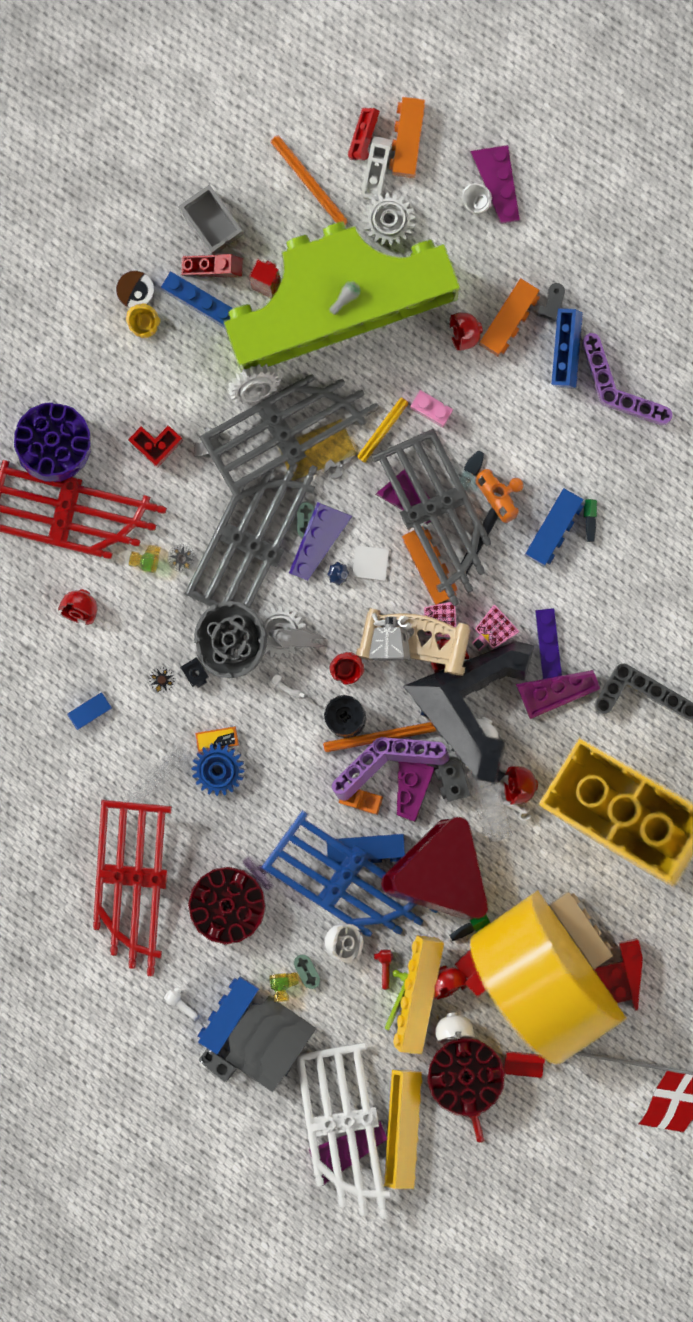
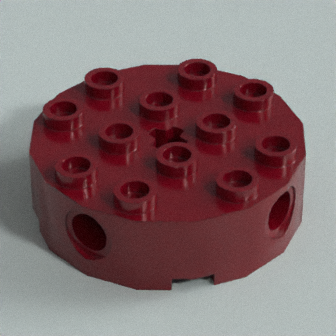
(231, 924)
(477, 1061)

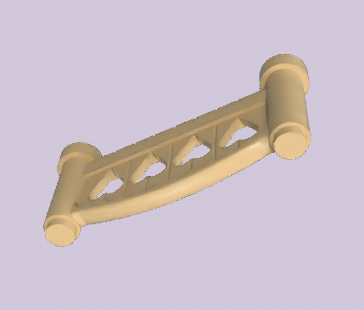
(451, 654)

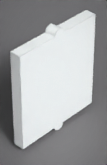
(370, 563)

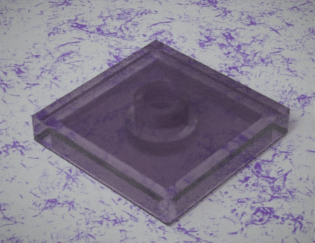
(258, 872)

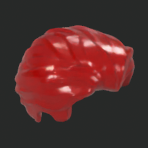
(347, 668)

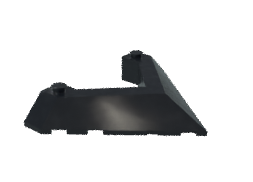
(443, 702)

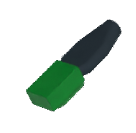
(590, 512)
(476, 924)

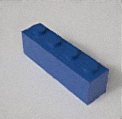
(196, 299)
(567, 348)
(553, 528)
(377, 846)
(228, 1014)

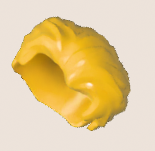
(142, 320)

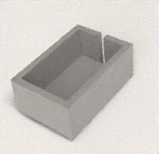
(210, 220)

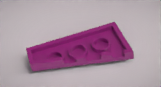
(497, 176)
(554, 692)

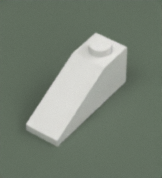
(376, 167)

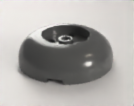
(214, 627)

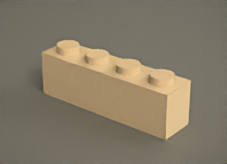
(580, 929)

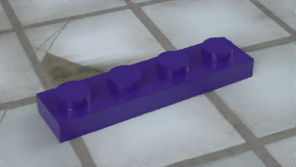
(548, 643)

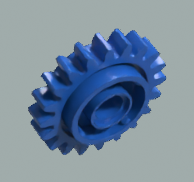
(214, 780)

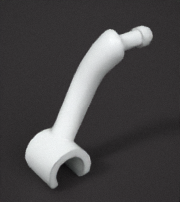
(400, 622)
(276, 680)
(523, 811)

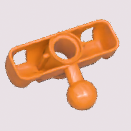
(493, 486)

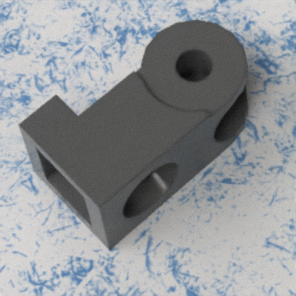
(555, 296)
(217, 1065)

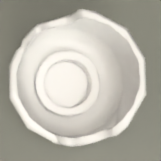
(476, 198)

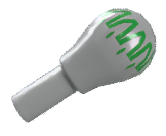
(349, 292)

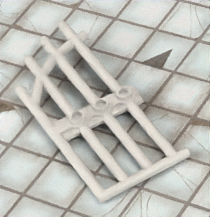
(342, 1122)

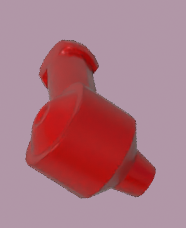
(385, 958)
(477, 1128)

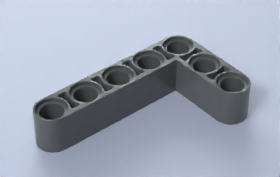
(649, 683)

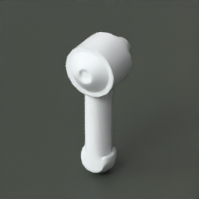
(173, 998)

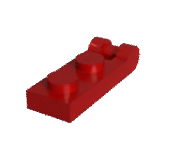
(363, 134)

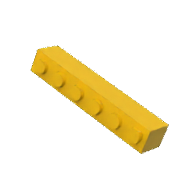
(418, 994)
(403, 1129)

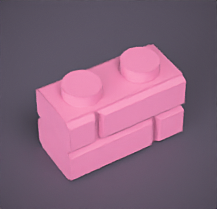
(431, 409)

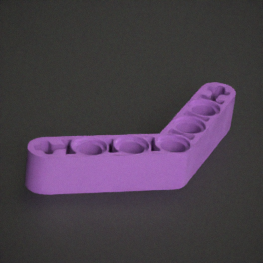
(610, 387)
(379, 758)

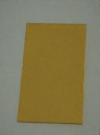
(335, 448)

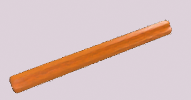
(308, 180)
(370, 738)

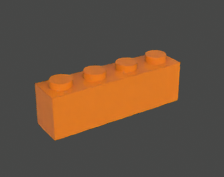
(408, 137)
(508, 318)
(424, 565)

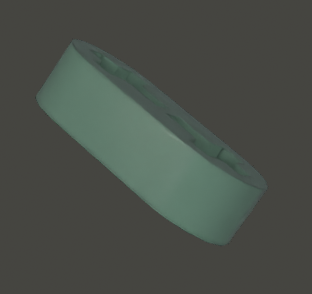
(300, 517)
(311, 969)

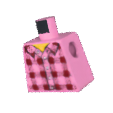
(443, 612)
(494, 629)

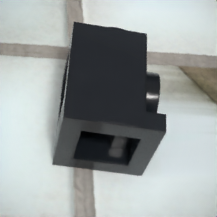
(193, 665)

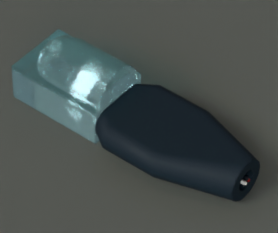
(471, 468)

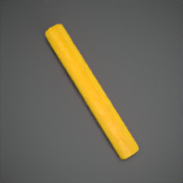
(382, 430)

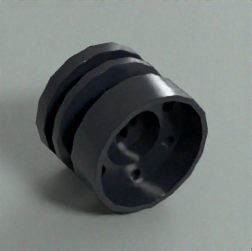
(337, 708)

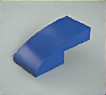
(89, 711)

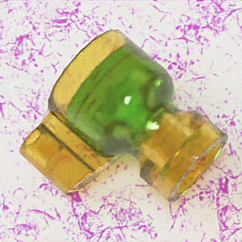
(148, 561)
(280, 983)

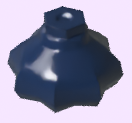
(338, 573)

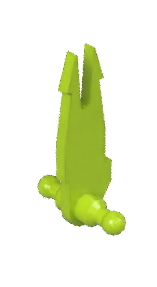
(402, 976)

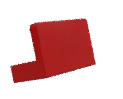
(524, 1064)

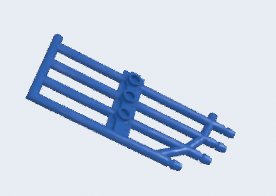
(340, 881)

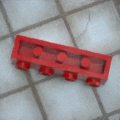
(265, 278)

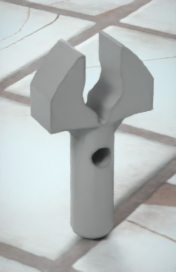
(340, 464)

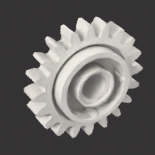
(385, 231)
(254, 384)
(283, 620)

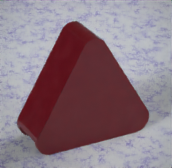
(441, 872)

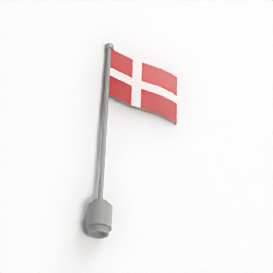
(672, 1100)

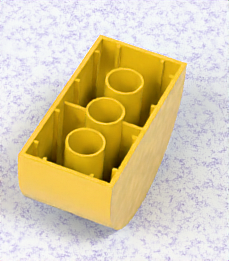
(623, 812)
(543, 981)

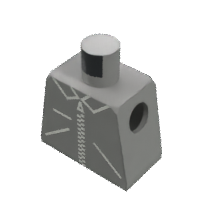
(389, 642)

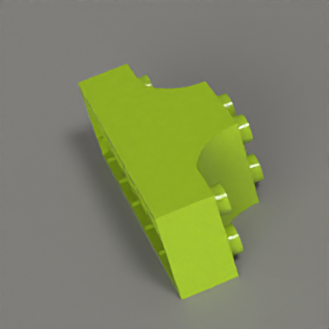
(313, 279)

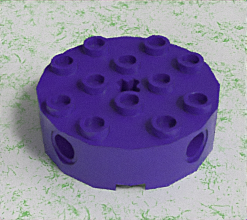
(54, 423)

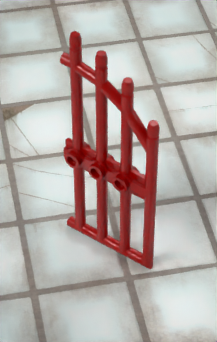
(64, 512)
(131, 876)

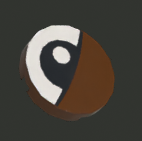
(134, 289)

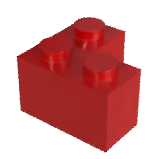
(157, 448)
(468, 968)

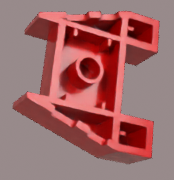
(624, 977)

